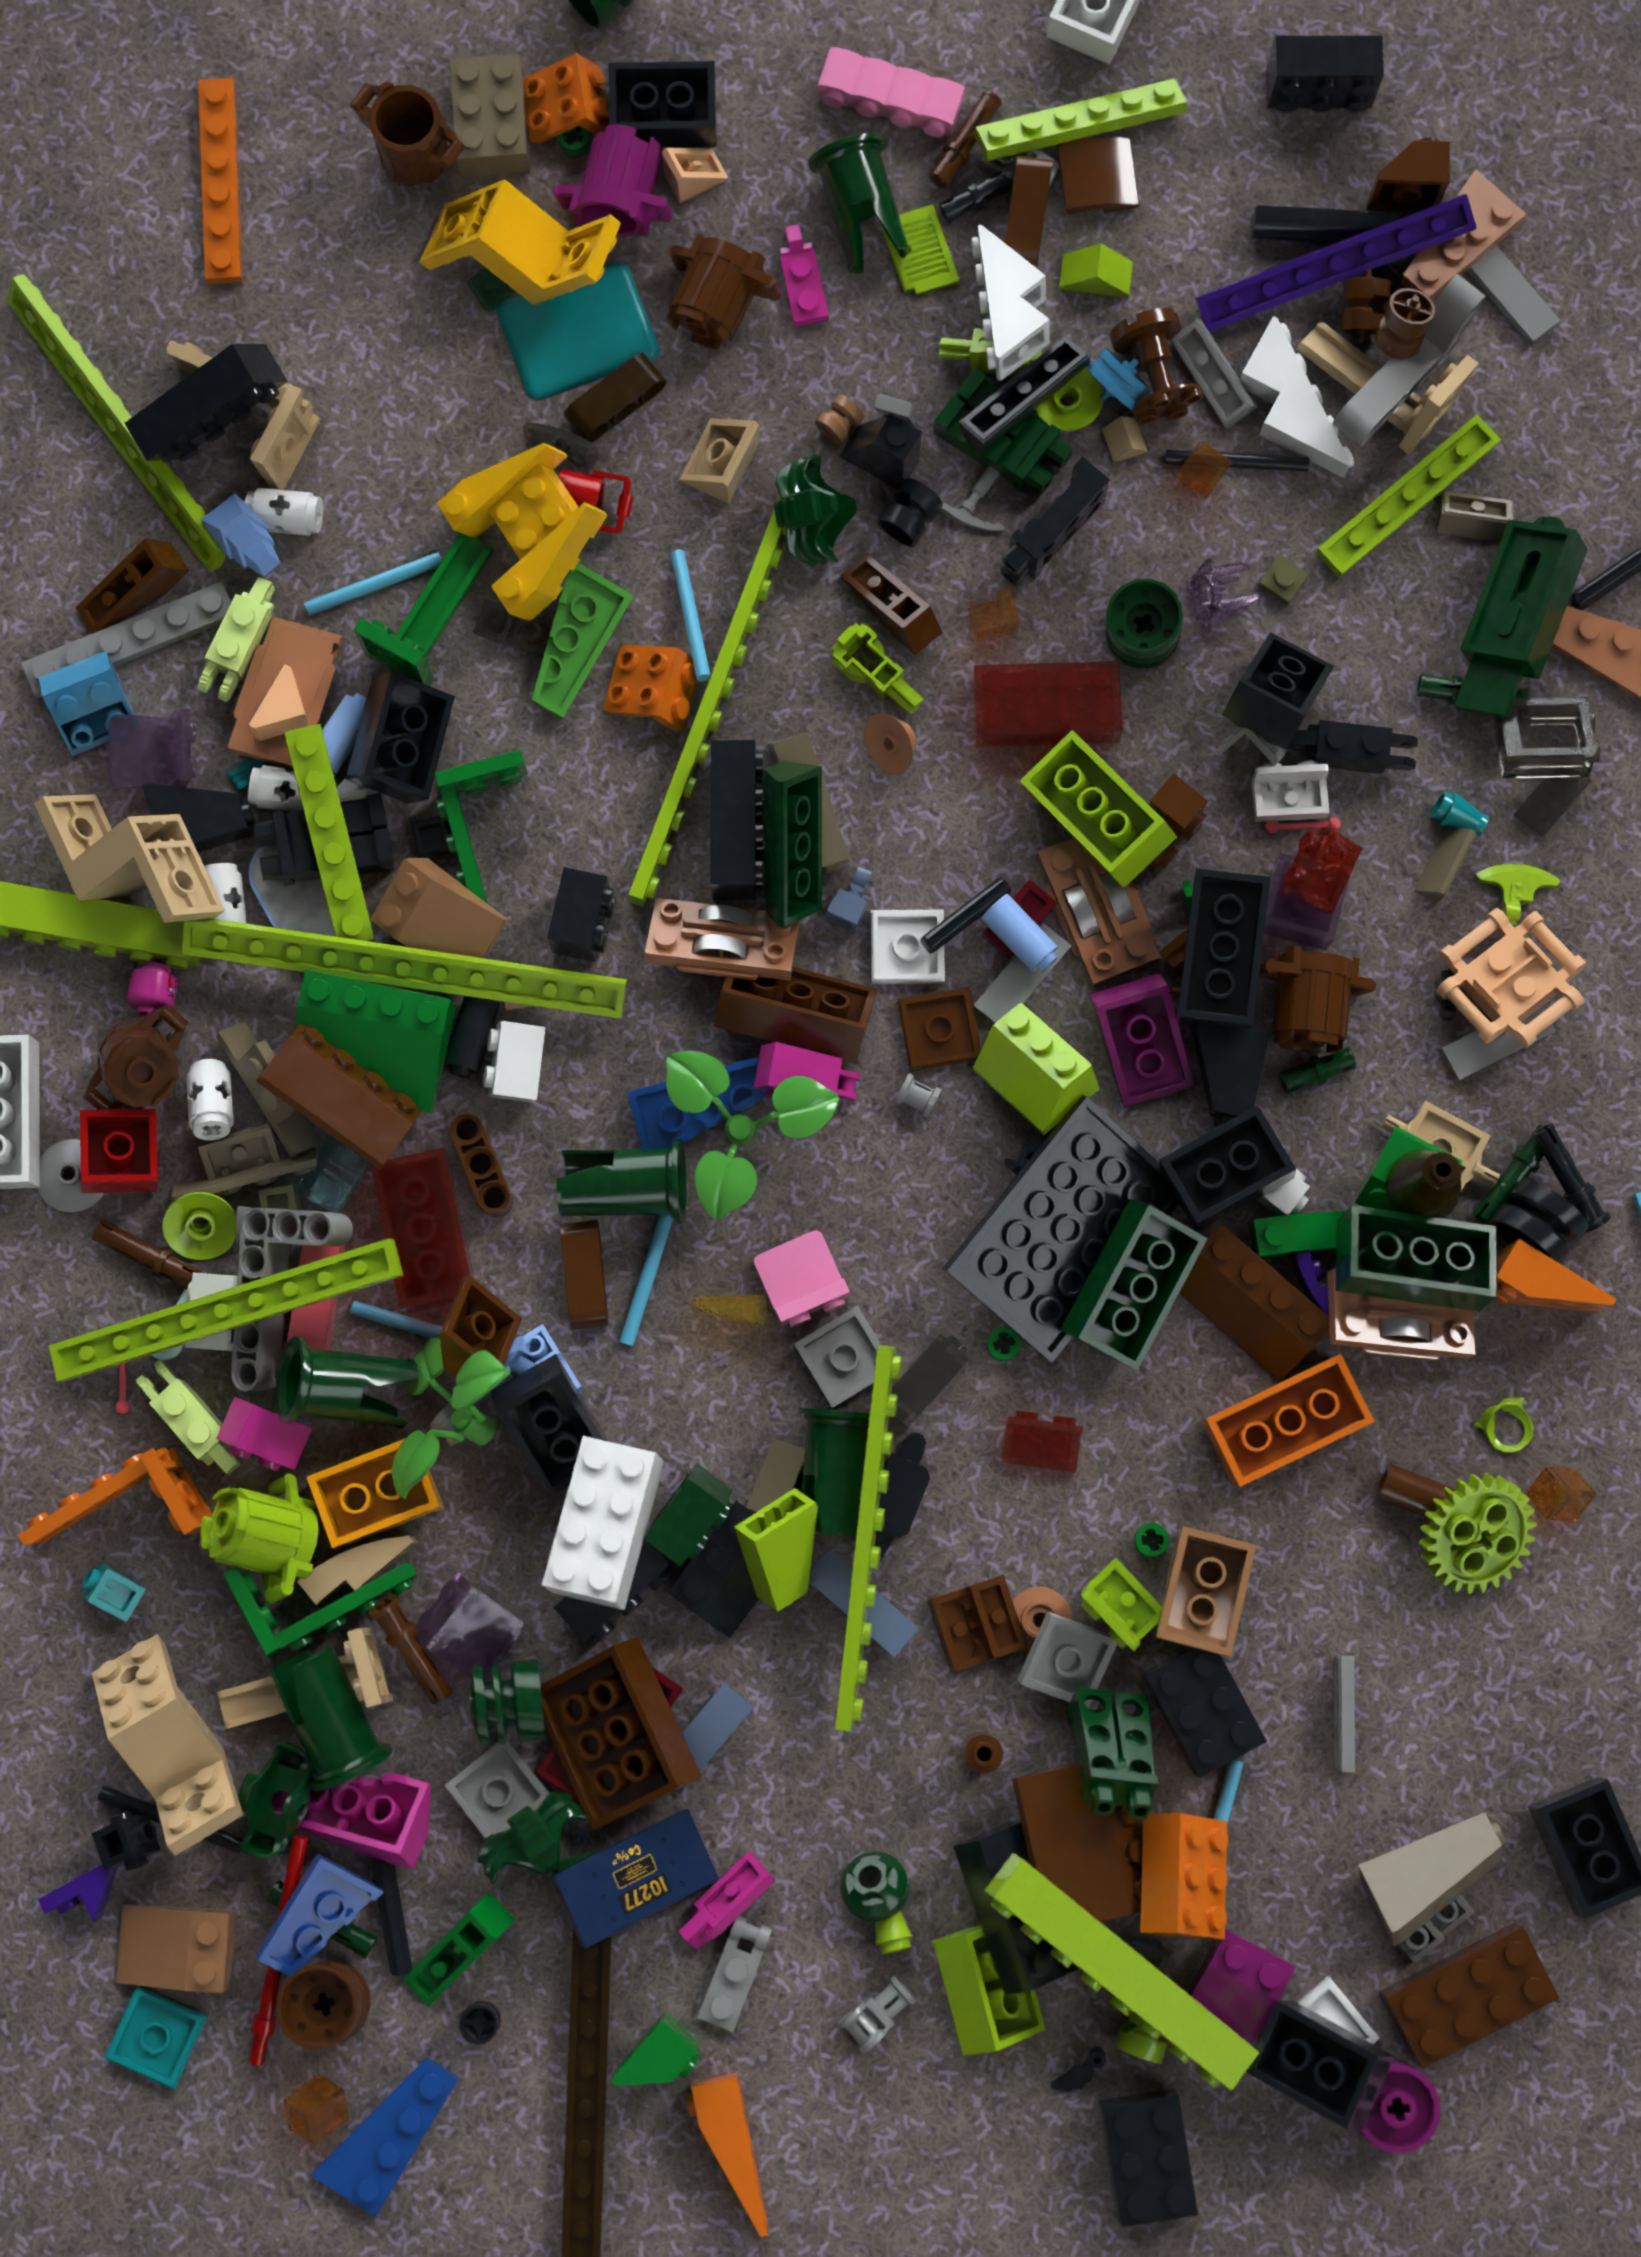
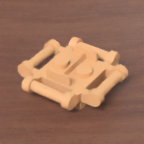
(1511, 978)

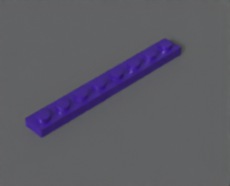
(1336, 262)

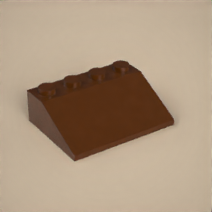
(616, 1733)
(1081, 1853)

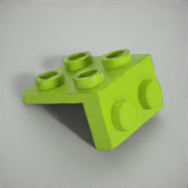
(1122, 1604)

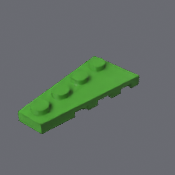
(580, 629)

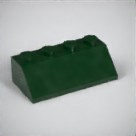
(792, 841)

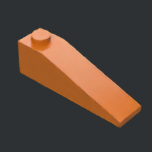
(725, 2127)

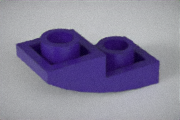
(1308, 1273)

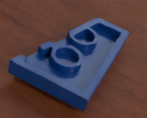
(316, 1910)

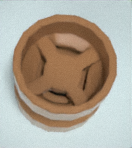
(839, 419)

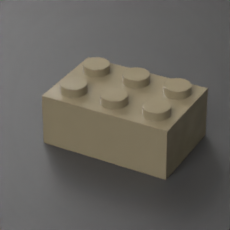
(490, 115)

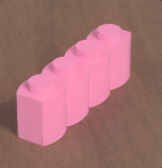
(890, 92)

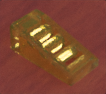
(744, 1309)

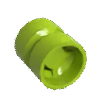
(1139, 2043)

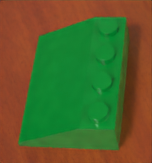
(383, 1028)

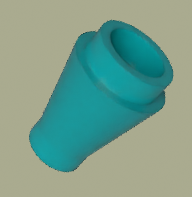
(1456, 812)

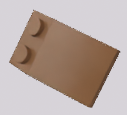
(436, 912)
(1205, 1591)
(177, 1947)

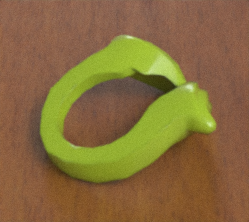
(1514, 1407)

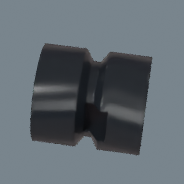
(912, 508)

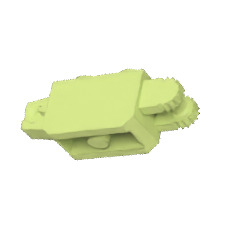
(237, 638)
(189, 1418)

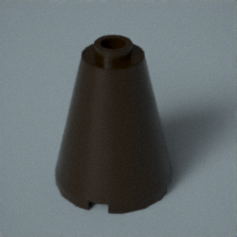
(1424, 1183)

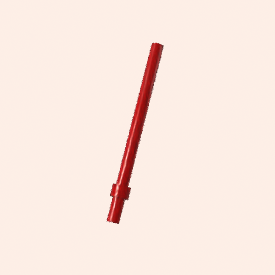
(264, 2022)

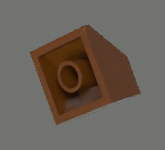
(1413, 178)
(476, 1324)

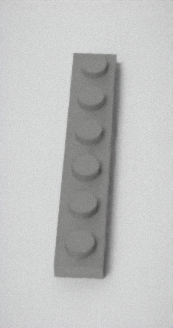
(138, 634)

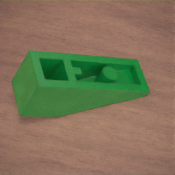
(1294, 1234)
(459, 1949)

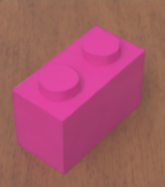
(261, 1432)

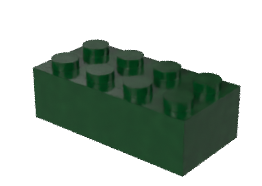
(1416, 1258)
(1134, 1284)

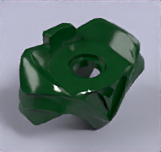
(811, 511)
(267, 1830)
(532, 1839)

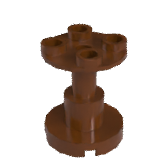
(1149, 344)

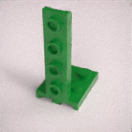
(430, 615)
(473, 780)
(329, 1617)

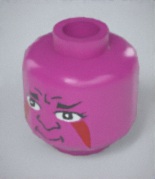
(151, 987)

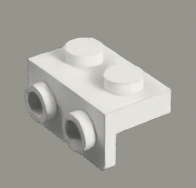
(1290, 792)

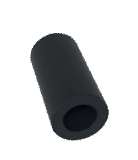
(470, 1036)

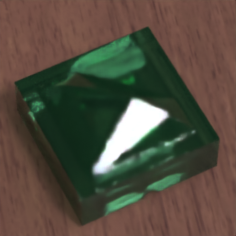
(489, 289)

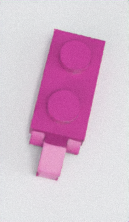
(802, 280)
(726, 1900)

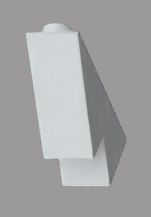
(1010, 299)
(1297, 413)

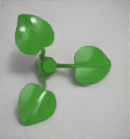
(727, 1181)
(473, 1381)

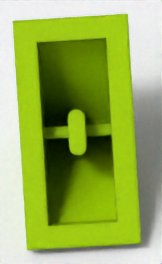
(1096, 271)

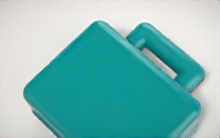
(577, 333)

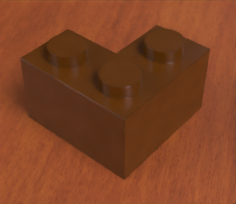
(1182, 811)

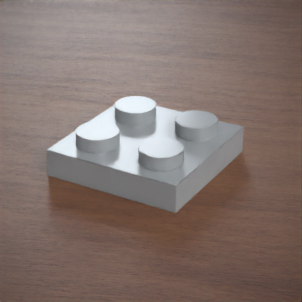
(841, 1356)
(1066, 1658)
(496, 1788)

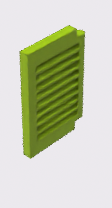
(930, 261)

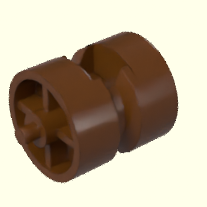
(1365, 304)
(1405, 323)

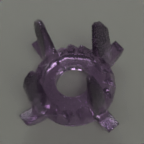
(1218, 608)

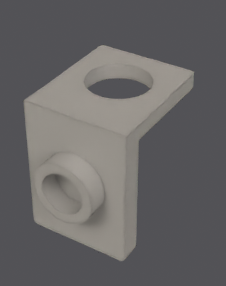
(1272, 752)

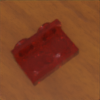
(1321, 868)
(1042, 1442)

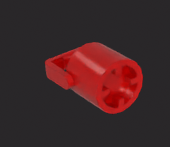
(591, 489)

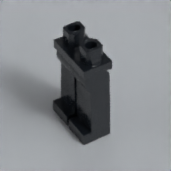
(1051, 531)
(296, 857)

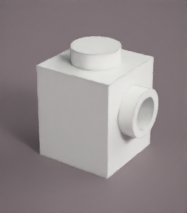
(1288, 1197)

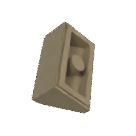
(1473, 516)
(1444, 863)
(777, 1474)

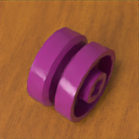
(1412, 2119)

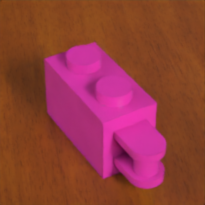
(783, 1061)

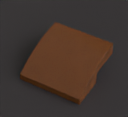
(1098, 175)
(977, 1623)

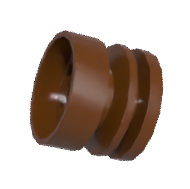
(301, 2007)

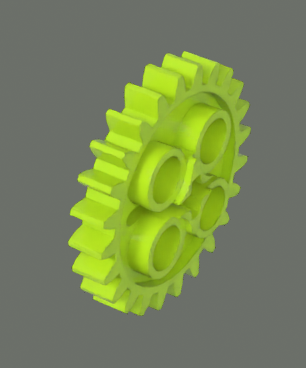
(1488, 1535)

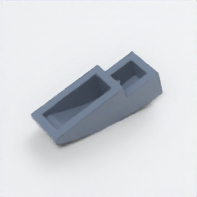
(889, 1625)
(715, 1724)

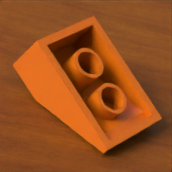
(1537, 1280)

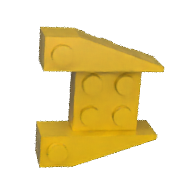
(535, 518)

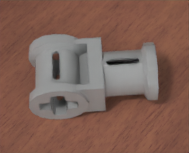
(875, 2016)

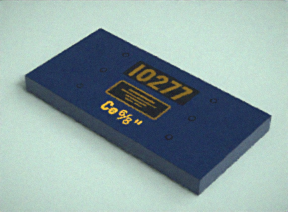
(634, 1878)

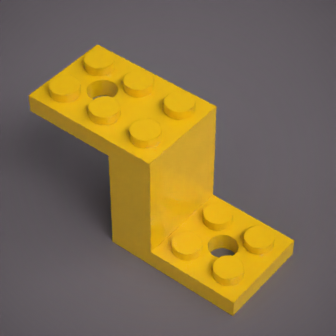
(520, 242)

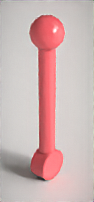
(1273, 826)
(122, 1405)

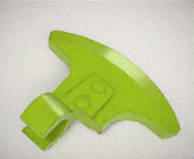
(1517, 885)

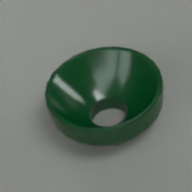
(882, 1900)

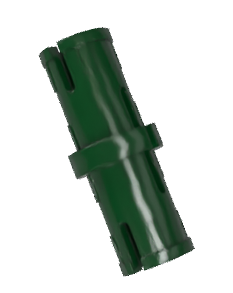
(1317, 1070)

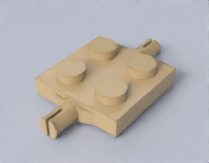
(1451, 1136)

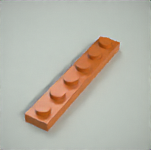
(220, 181)

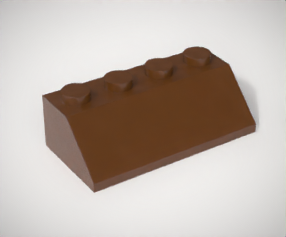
(800, 1012)
(340, 1095)
(1253, 1303)

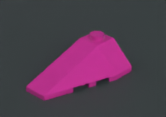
(370, 1816)

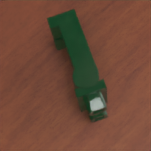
(1014, 455)
(1114, 1751)

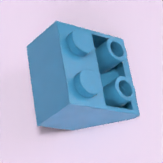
(84, 701)

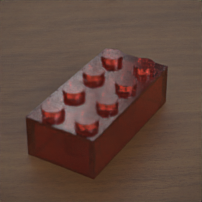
(1046, 702)
(426, 1222)

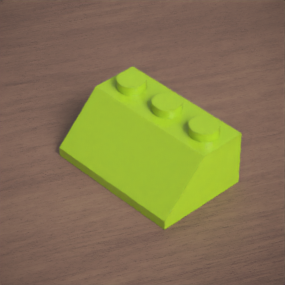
(1034, 1068)
(980, 2009)

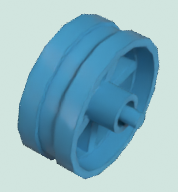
(1119, 378)

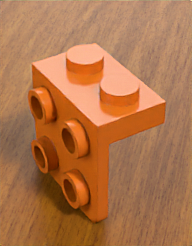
(565, 97)
(652, 684)

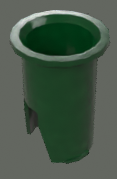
(857, 191)
(624, 1182)
(333, 1382)
(835, 1467)
(328, 1717)

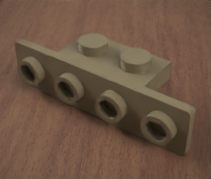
(250, 1061)
(242, 1160)

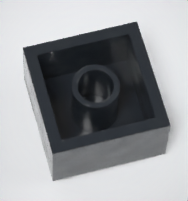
(580, 915)

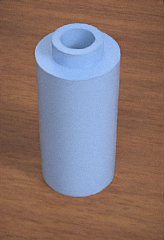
(342, 730)
(1020, 934)

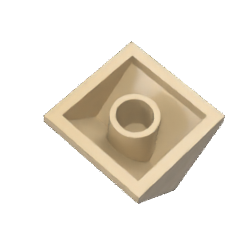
(722, 457)

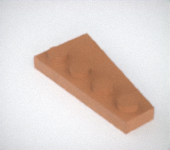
(1602, 646)

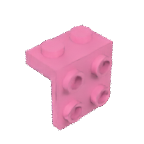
(801, 1278)

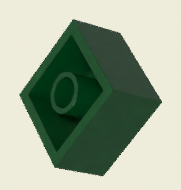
(684, 1520)

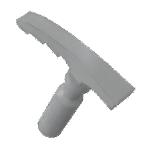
(967, 507)

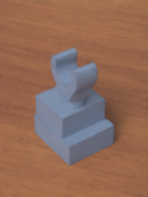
(848, 907)

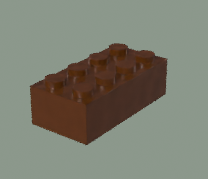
(1469, 1995)

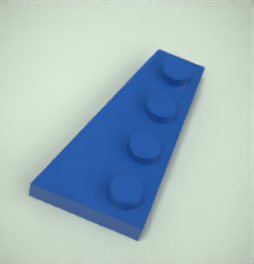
(662, 1122)
(379, 2149)

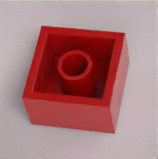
(118, 1150)

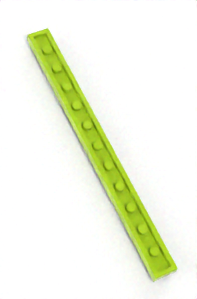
(708, 717)
(405, 966)

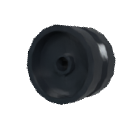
(1540, 1219)

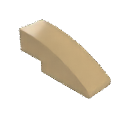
(354, 1567)

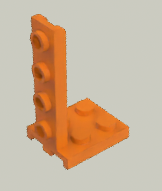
(168, 1481)

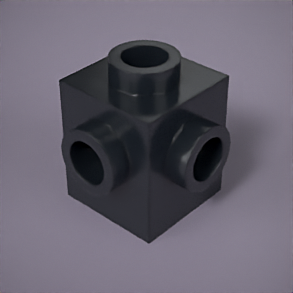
(126, 1841)

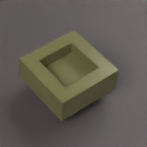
(1283, 580)
(281, 1197)

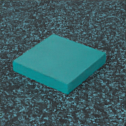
(156, 2036)

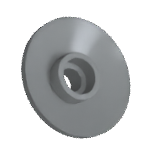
(57, 1191)

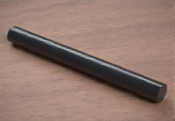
(1251, 461)
(142, 1807)

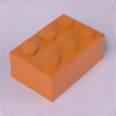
(1184, 1876)

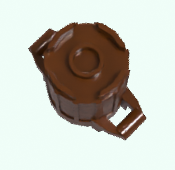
(407, 132)
(717, 289)
(1313, 997)
(137, 1061)

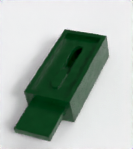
(1518, 612)

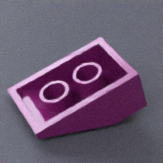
(1142, 1039)
(1241, 1984)

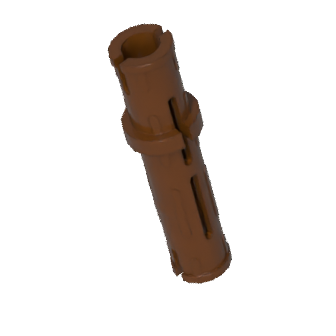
(944, 169)
(159, 1261)

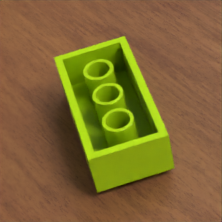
(1098, 809)

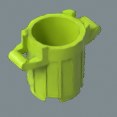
(264, 1534)

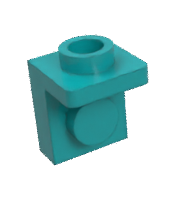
(111, 1591)

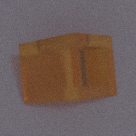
(1203, 469)
(994, 617)
(1560, 1493)
(316, 2109)

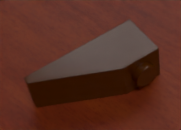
(133, 584)
(893, 603)

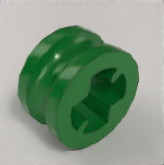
(577, 148)
(994, 1337)
(1145, 1549)

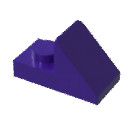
(91, 1887)

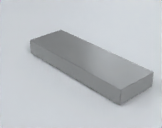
(1513, 295)
(1213, 373)
(899, 408)
(1016, 983)
(1472, 1054)
(1344, 1713)

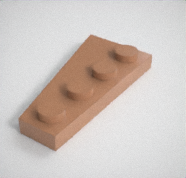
(1495, 219)

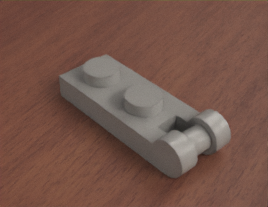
(734, 1975)

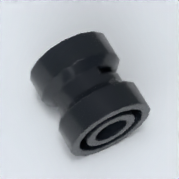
(475, 2025)

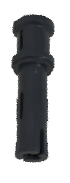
(1576, 1190)

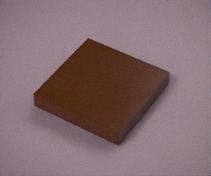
(939, 1029)

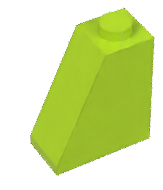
(780, 1548)

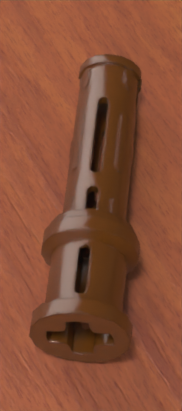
(402, 1635)

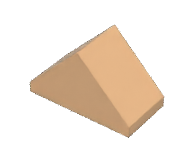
(692, 171)
(280, 709)

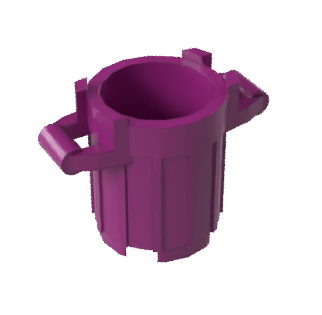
(618, 183)

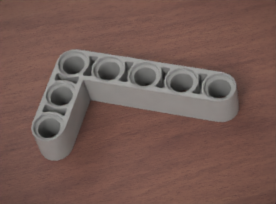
(1401, 377)
(267, 1238)

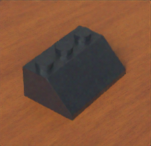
(718, 1579)

